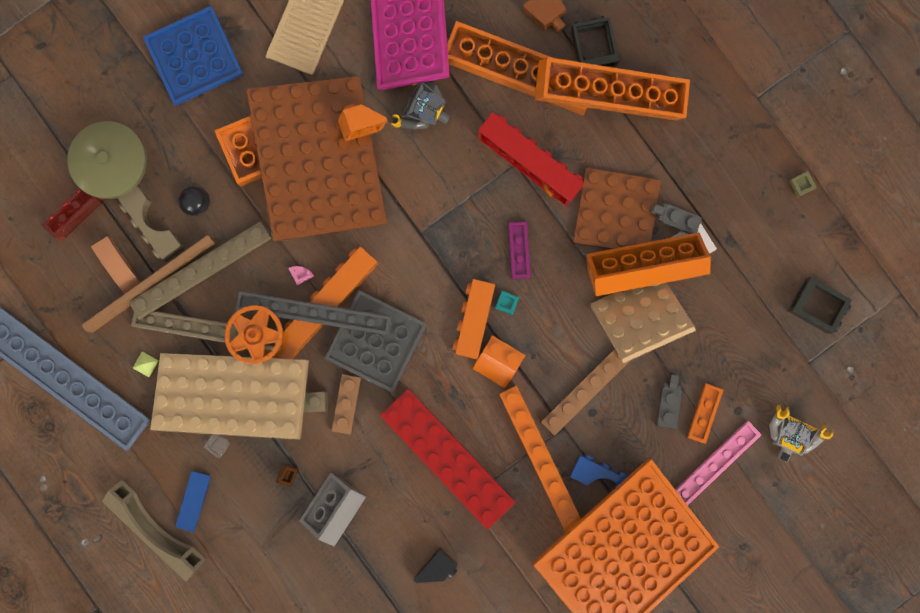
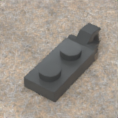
(677, 218)
(669, 403)

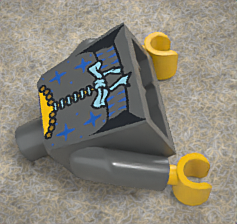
(423, 108)

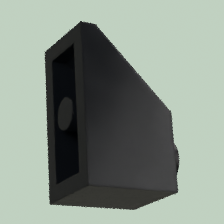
(437, 568)

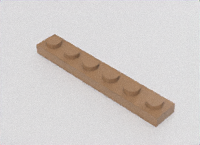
(583, 392)

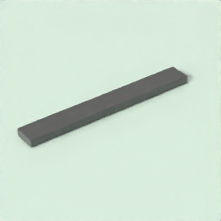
(317, 313)

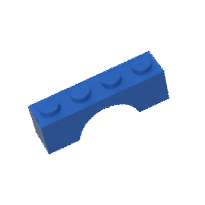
(587, 471)

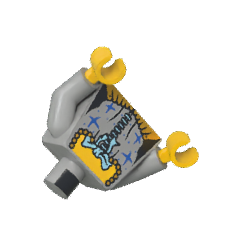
(795, 435)

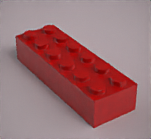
(530, 159)

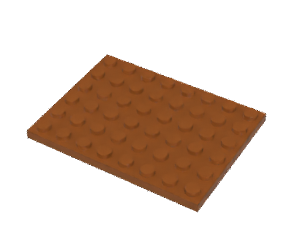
(306, 168)

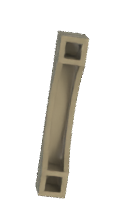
(128, 508)

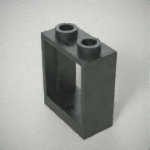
(597, 23)
(802, 297)

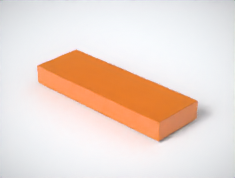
(704, 413)

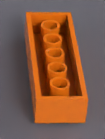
(648, 264)

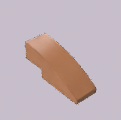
(116, 264)

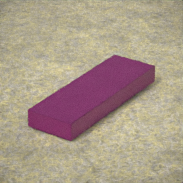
(519, 250)

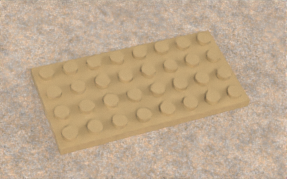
(230, 396)

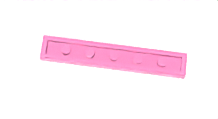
(717, 462)

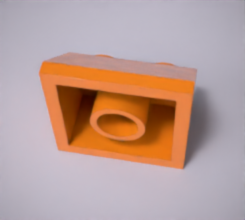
(359, 121)
(498, 362)

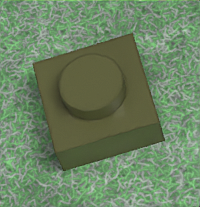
(803, 184)

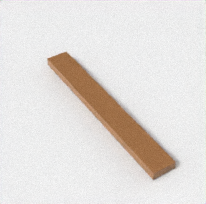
(160, 275)

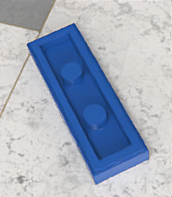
(193, 501)

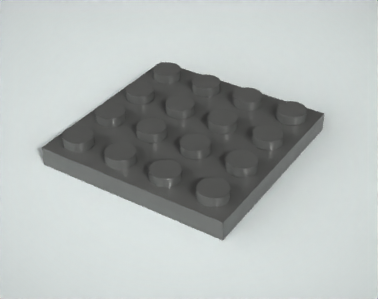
(374, 355)

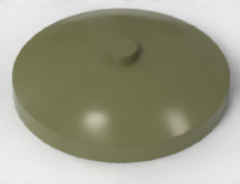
(107, 160)

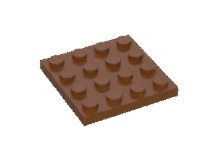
(615, 209)

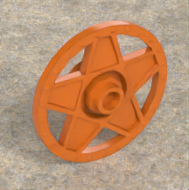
(253, 334)

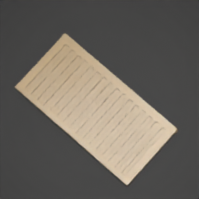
(304, 33)

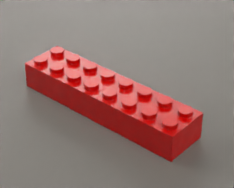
(448, 458)

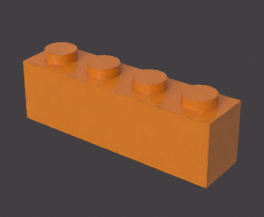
(474, 320)

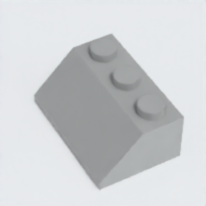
(332, 509)

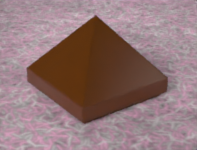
(286, 475)

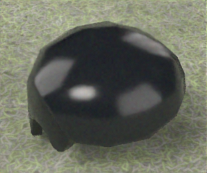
(194, 201)

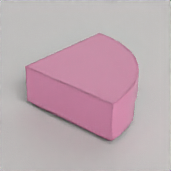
(300, 274)

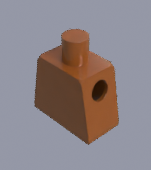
(545, 13)

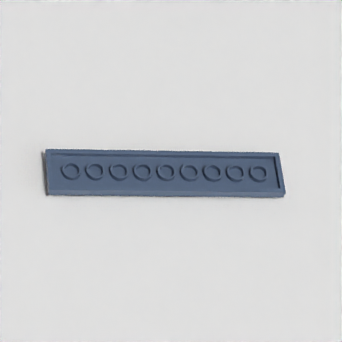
(70, 382)

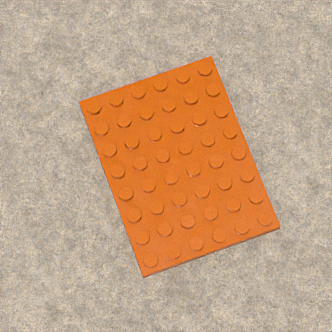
(627, 548)

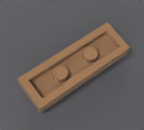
(346, 404)

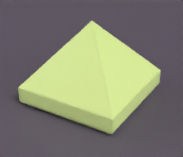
(145, 364)

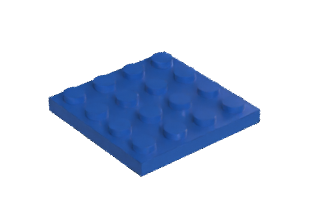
(193, 56)

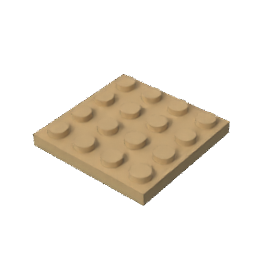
(642, 319)

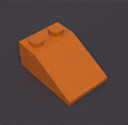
(240, 150)

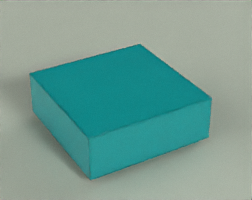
(506, 302)

